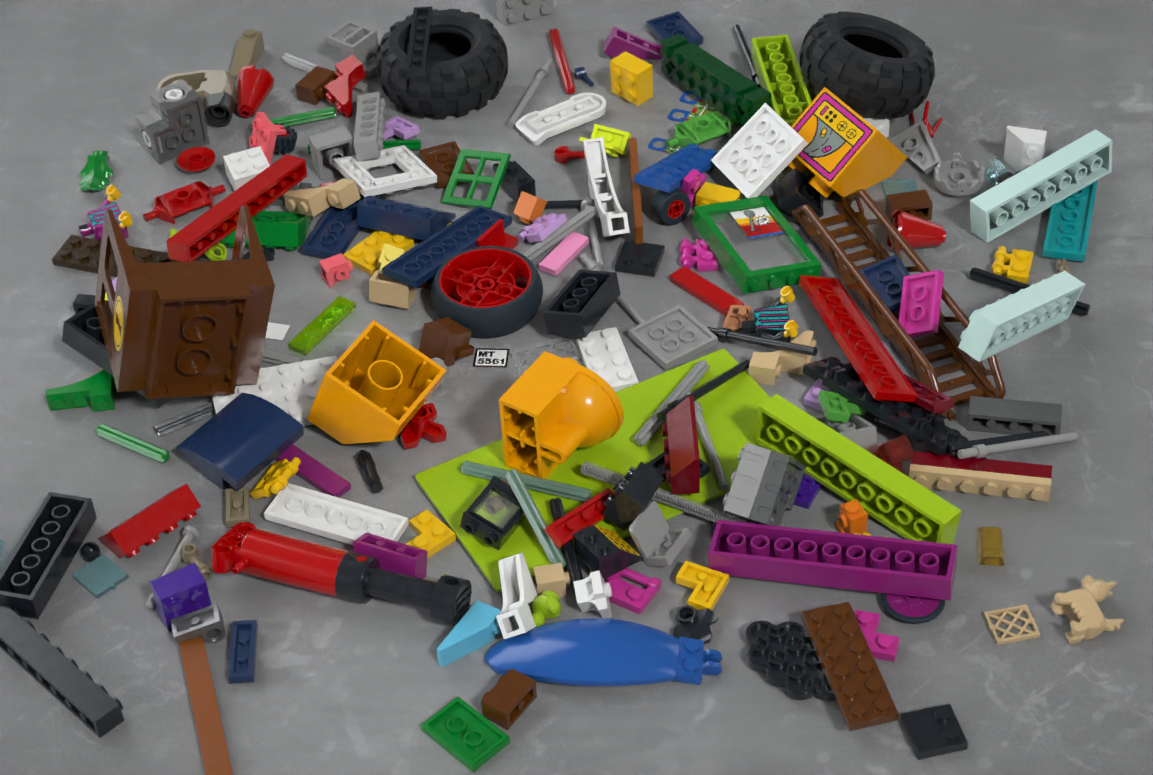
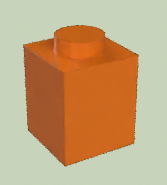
(529, 207)

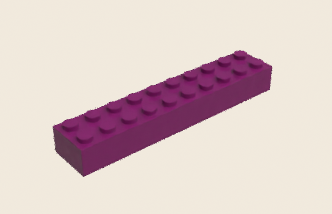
(834, 559)

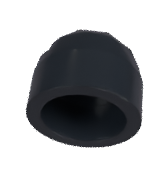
(90, 551)

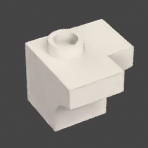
(594, 594)

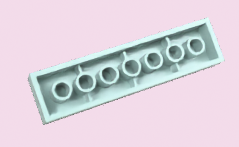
(1041, 186)
(1020, 315)

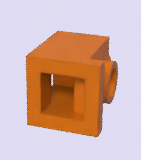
(852, 518)

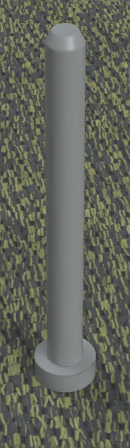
(190, 534)

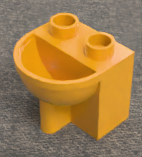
(555, 412)

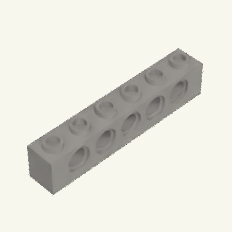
(369, 126)

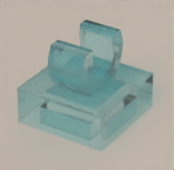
(996, 171)

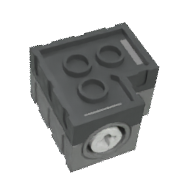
(173, 122)
(763, 485)

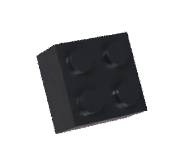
(631, 495)

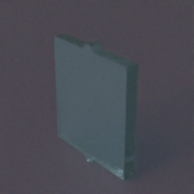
(898, 186)
(100, 576)

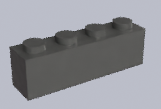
(1013, 416)

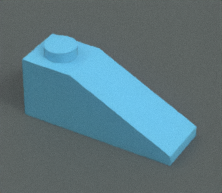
(472, 632)

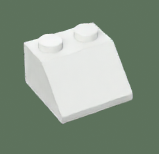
(1024, 147)

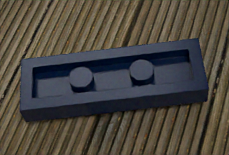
(243, 651)

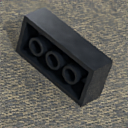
(581, 303)

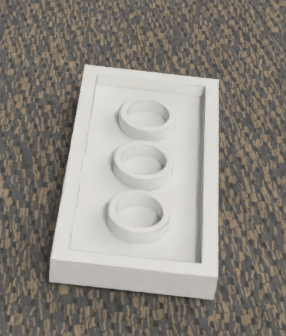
(606, 355)

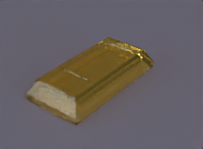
(991, 546)

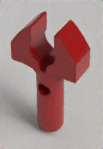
(562, 154)

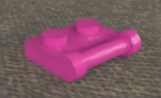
(630, 595)

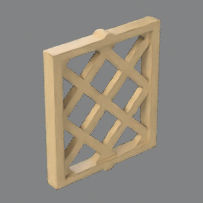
(1008, 611)

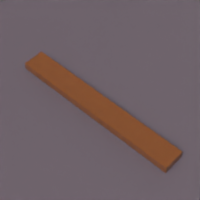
(635, 190)
(205, 707)

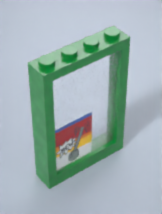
(755, 243)

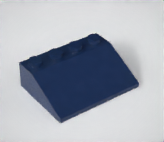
(401, 217)

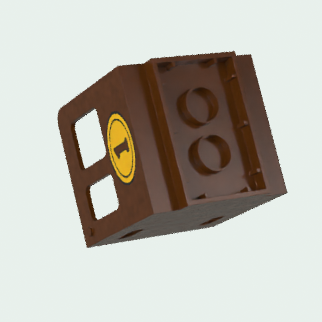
(184, 323)

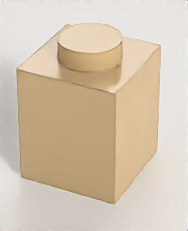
(551, 578)

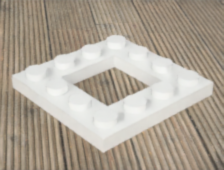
(415, 171)

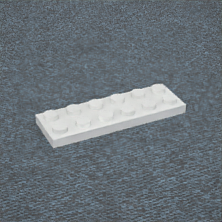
(332, 516)

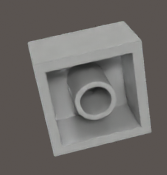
(330, 146)

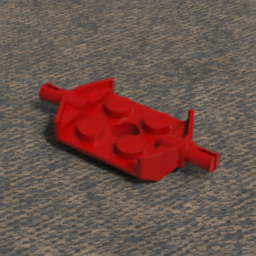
(172, 204)

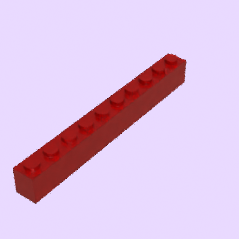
(223, 217)

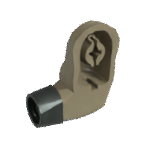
(216, 92)

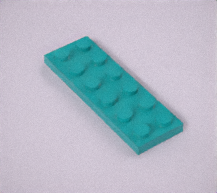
(1070, 225)

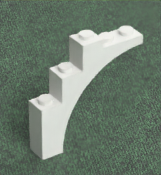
(612, 217)

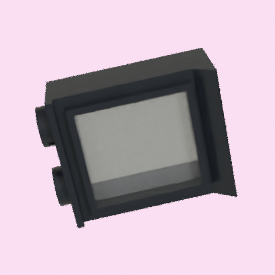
(493, 514)

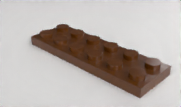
(849, 666)

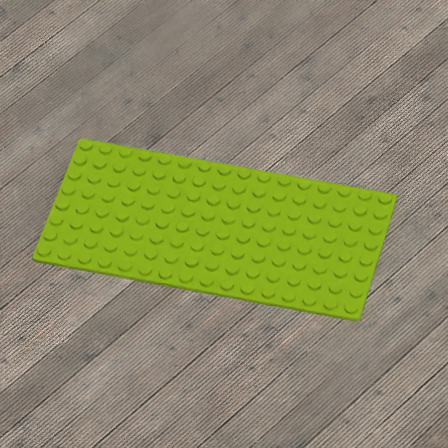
(727, 412)

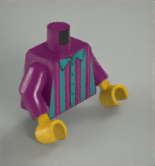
(96, 216)

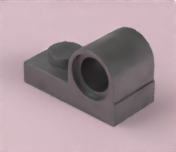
(204, 622)

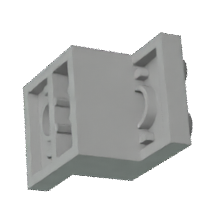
(357, 41)

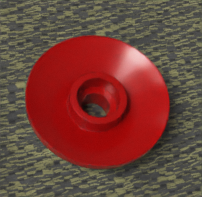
(196, 159)

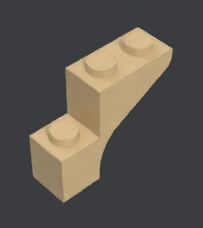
(316, 200)
(768, 366)

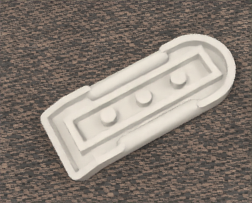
(561, 117)

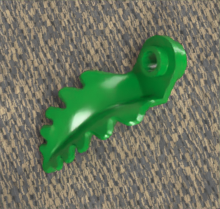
(96, 171)

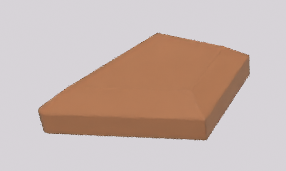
(736, 315)

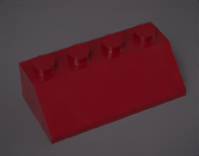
(682, 448)

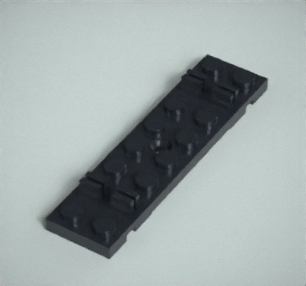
(902, 416)

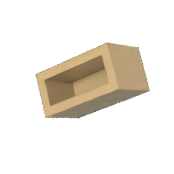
(390, 292)

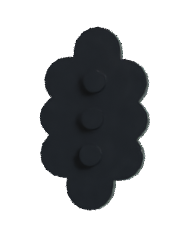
(787, 659)

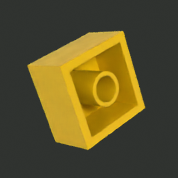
(631, 78)

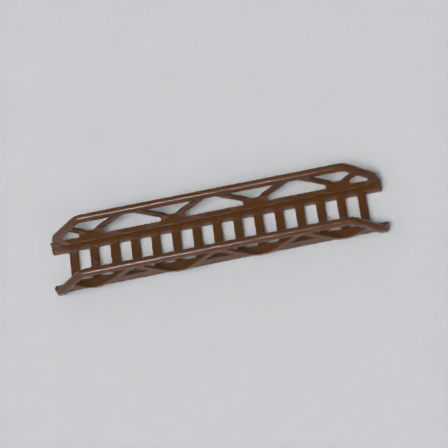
(899, 338)

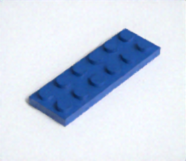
(669, 172)

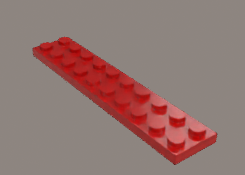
(857, 339)

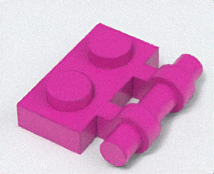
(704, 259)

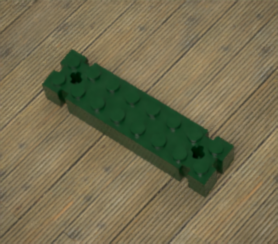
(712, 80)

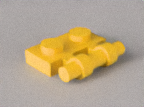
(1019, 264)
(275, 478)

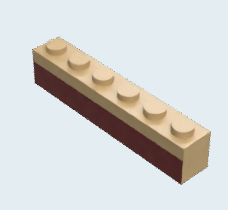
(982, 476)

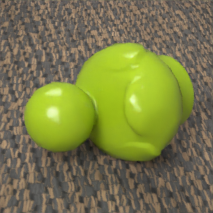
(545, 607)

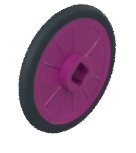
(912, 609)

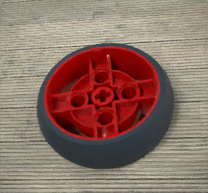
(487, 291)

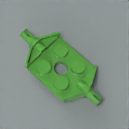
(700, 129)

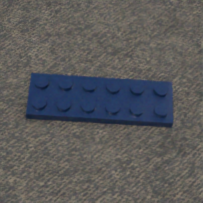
(334, 231)

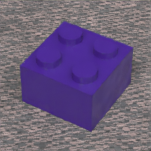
(180, 593)

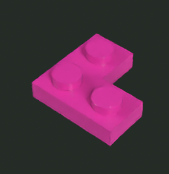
(692, 184)
(881, 645)

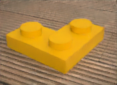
(431, 532)
(706, 582)

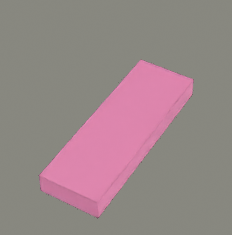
(563, 253)

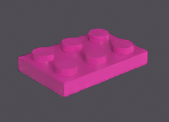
(921, 303)

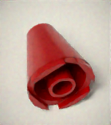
(252, 89)
(917, 231)

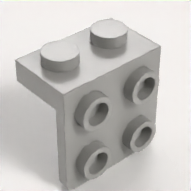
(655, 539)

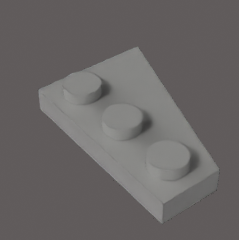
(918, 147)

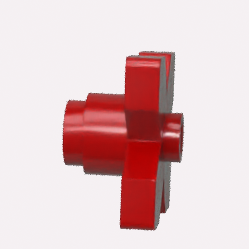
(423, 426)

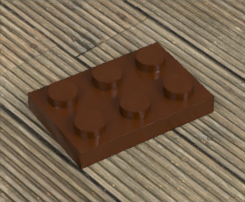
(442, 160)

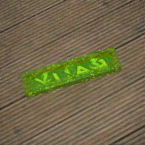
(322, 325)

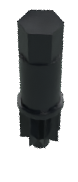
(369, 470)

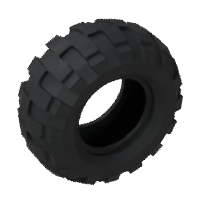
(867, 63)
(462, 70)

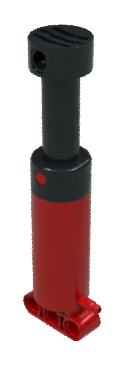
(335, 572)

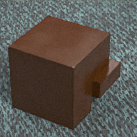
(446, 340)

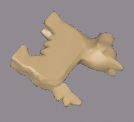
(1083, 609)

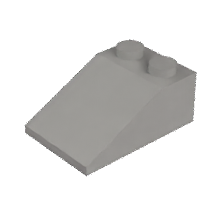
(856, 430)

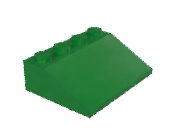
(277, 229)

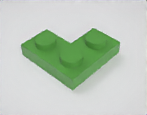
(838, 408)

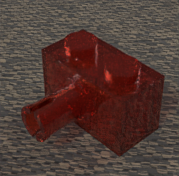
(895, 452)

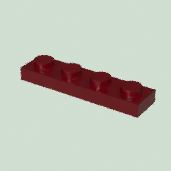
(930, 398)

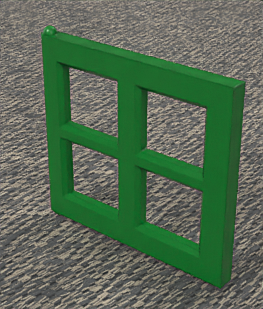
(495, 181)

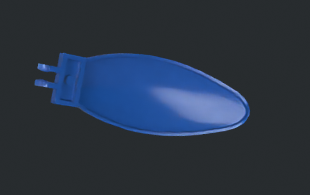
(603, 654)

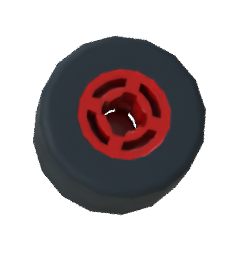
(671, 206)

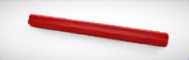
(562, 61)

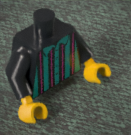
(774, 319)

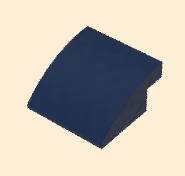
(241, 440)

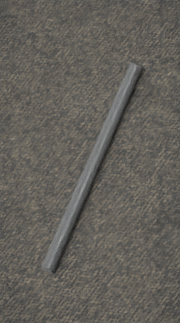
(662, 497)

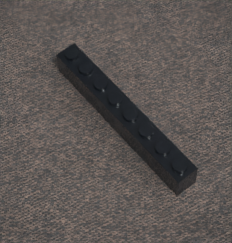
(58, 674)

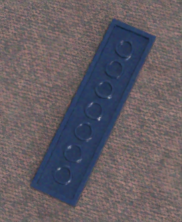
(425, 259)

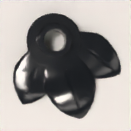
(696, 626)

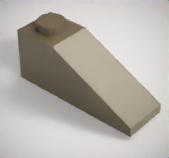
(248, 51)

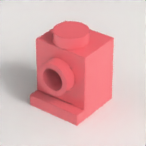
(335, 269)

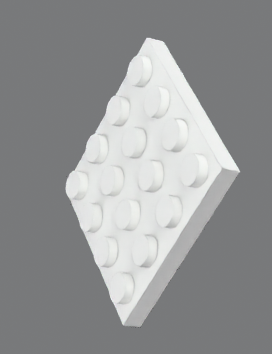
(759, 152)

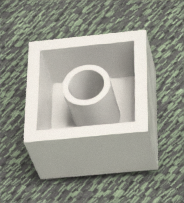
(244, 166)

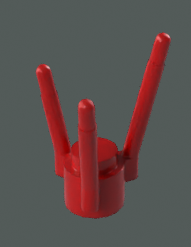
(927, 124)

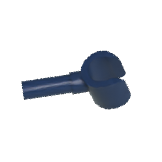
(581, 73)

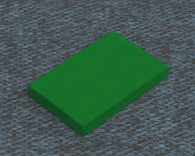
(465, 734)

